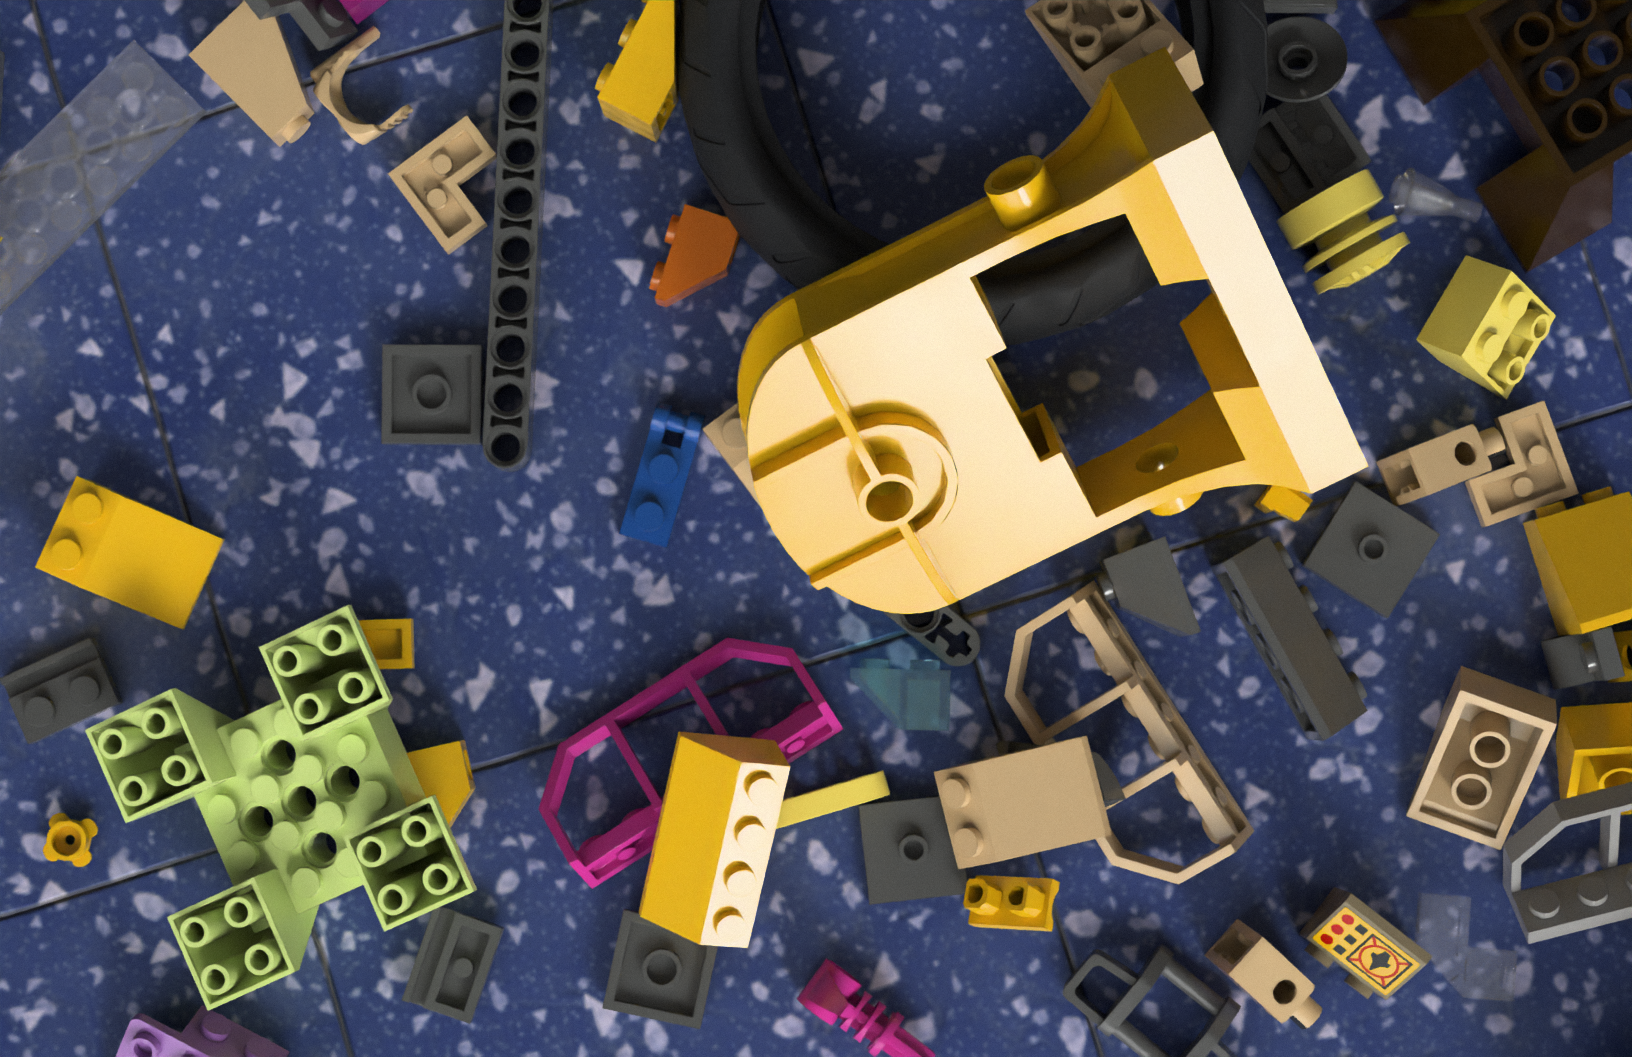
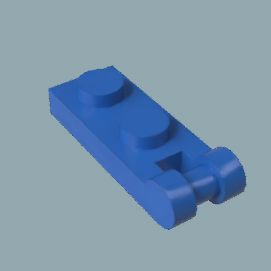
(661, 477)

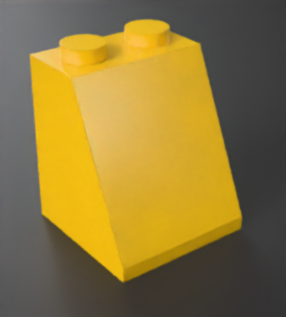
(1585, 560)

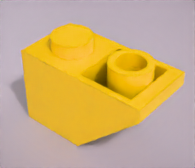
(445, 773)

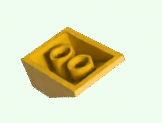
(129, 552)

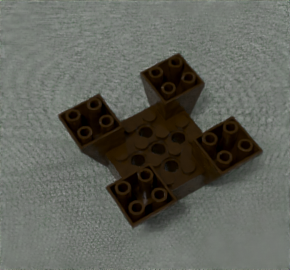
(1570, 134)

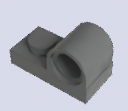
(1582, 658)

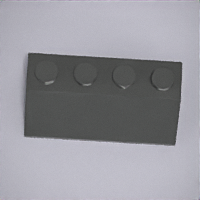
(1290, 639)

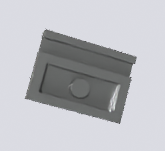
(61, 691)
(453, 963)

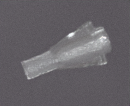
(1422, 196)

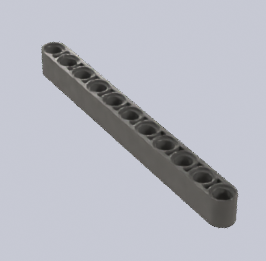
(509, 227)

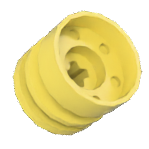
(1343, 232)

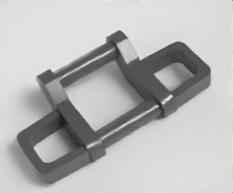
(1158, 963)

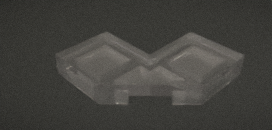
(1444, 934)

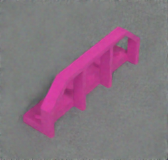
(634, 838)

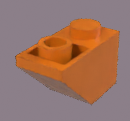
(698, 255)

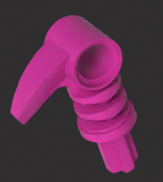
(834, 995)

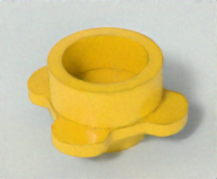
(56, 845)

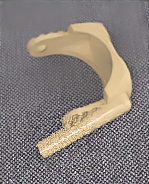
(328, 90)

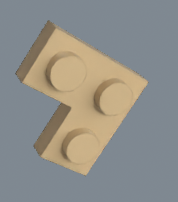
(433, 180)
(1536, 469)

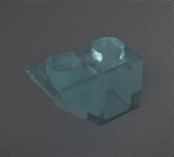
(907, 697)

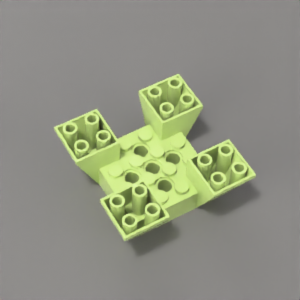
(280, 874)

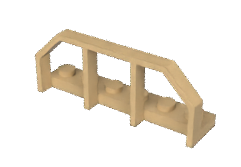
(1167, 732)

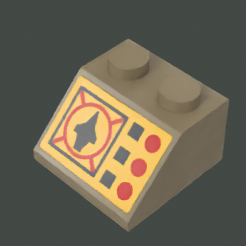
(1363, 945)

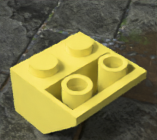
(1486, 326)

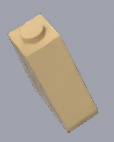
(258, 72)

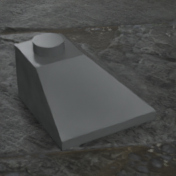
(1149, 587)

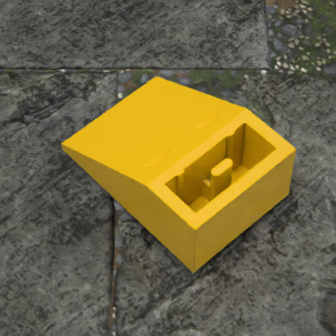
(644, 80)

